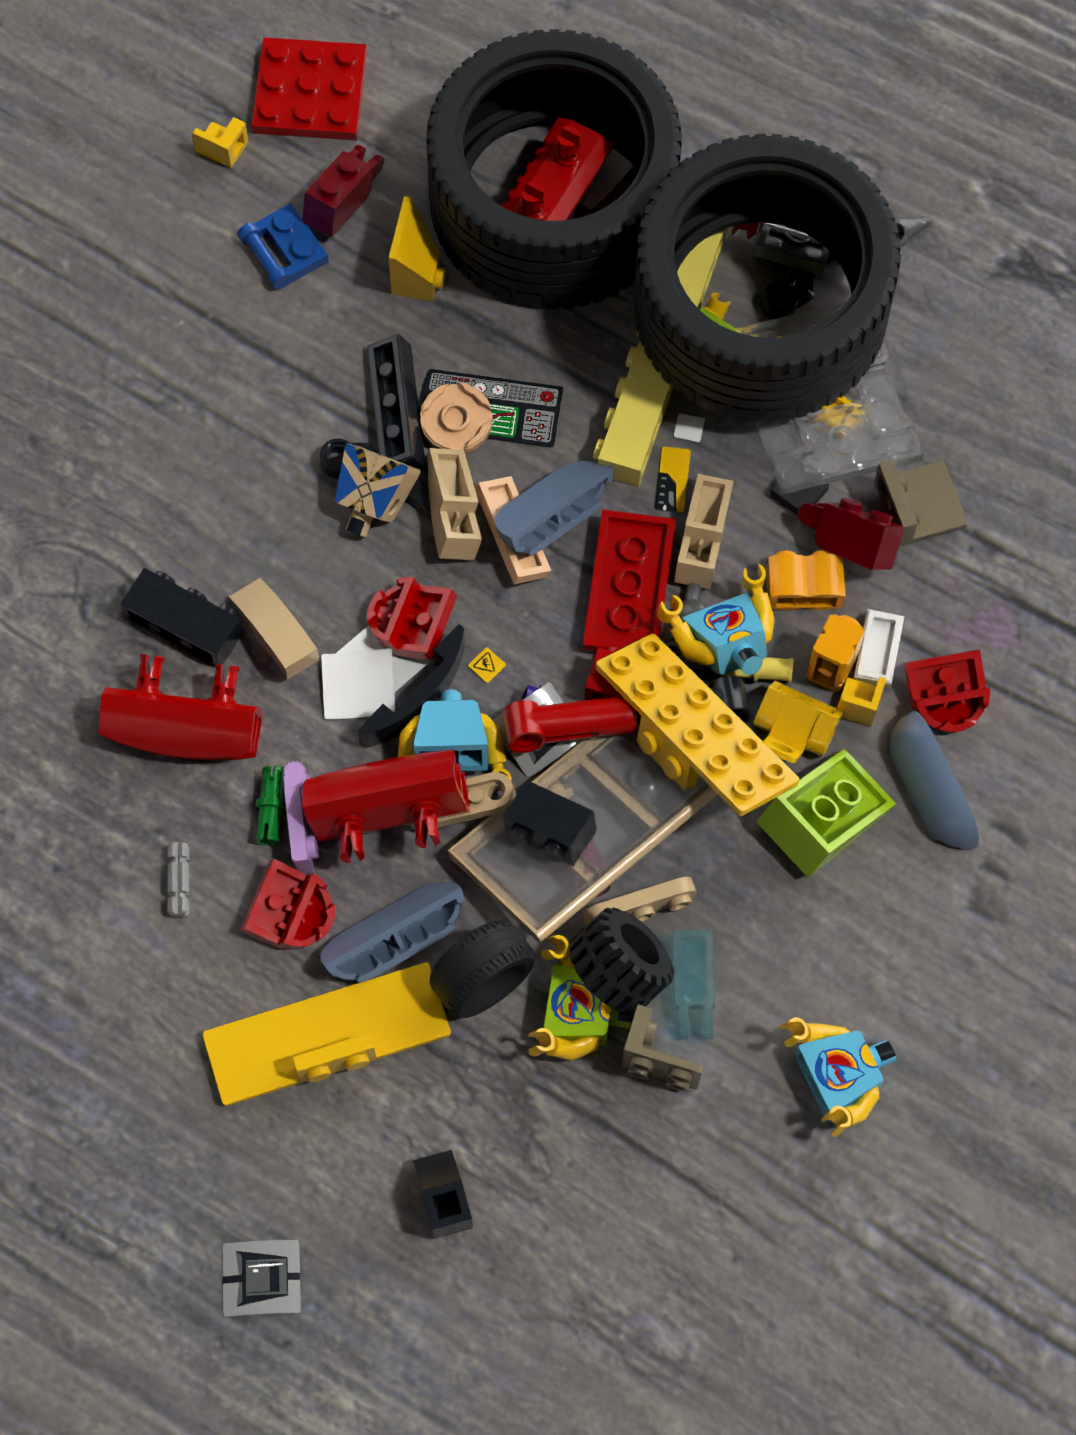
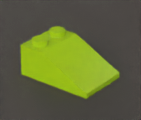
(825, 812)

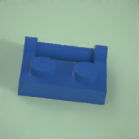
(291, 239)

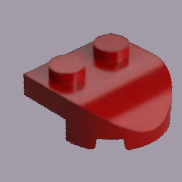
(410, 617)
(948, 689)
(289, 908)

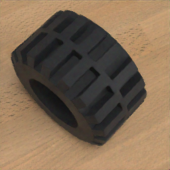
(621, 960)

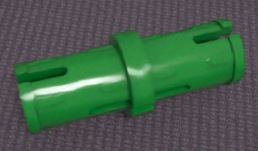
(270, 806)

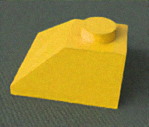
(414, 257)

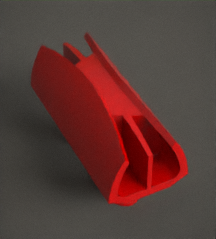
(560, 172)
(178, 724)
(385, 796)

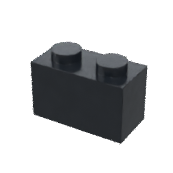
(549, 823)

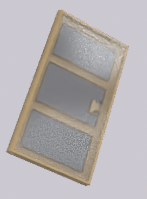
(633, 814)

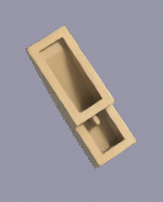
(453, 504)
(703, 531)
(275, 628)

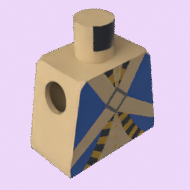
(372, 487)

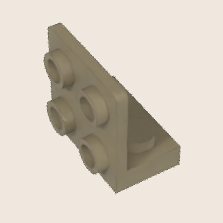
(920, 500)
(644, 1062)

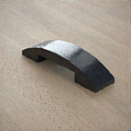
(386, 724)

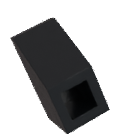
(443, 1194)

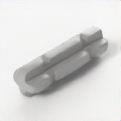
(178, 879)

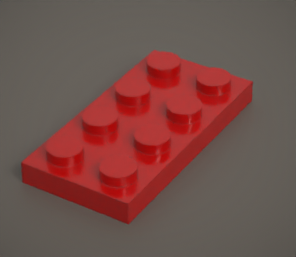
(628, 579)

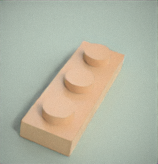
(521, 566)

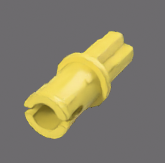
(771, 669)

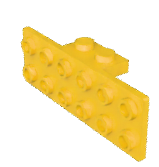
(693, 729)
(325, 1034)

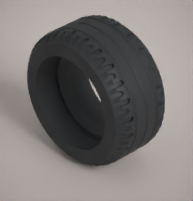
(482, 968)

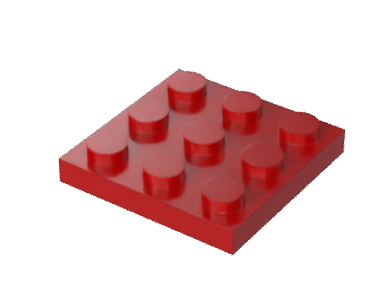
(309, 89)

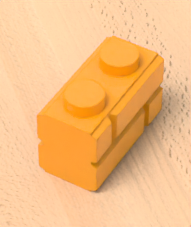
(835, 652)

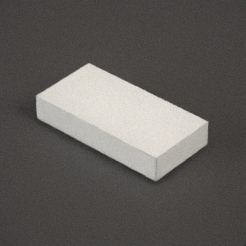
(879, 647)

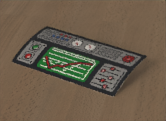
(520, 409)

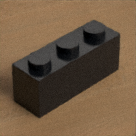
(182, 616)

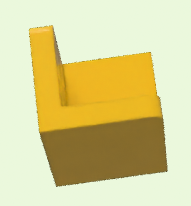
(221, 143)
(860, 700)

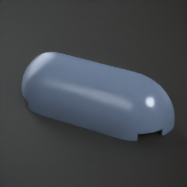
(552, 506)
(931, 783)
(394, 933)

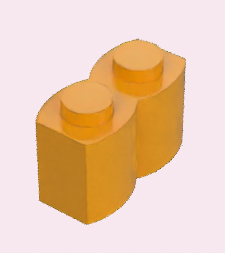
(805, 581)

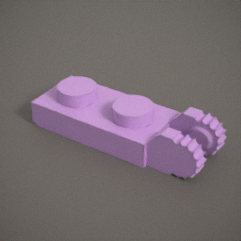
(303, 846)

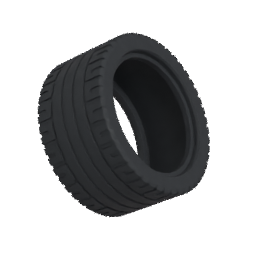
(535, 82)
(783, 185)

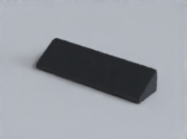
(396, 401)

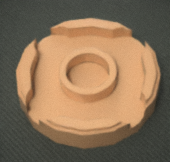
(456, 417)

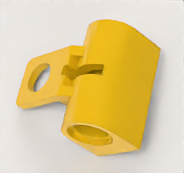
(796, 722)

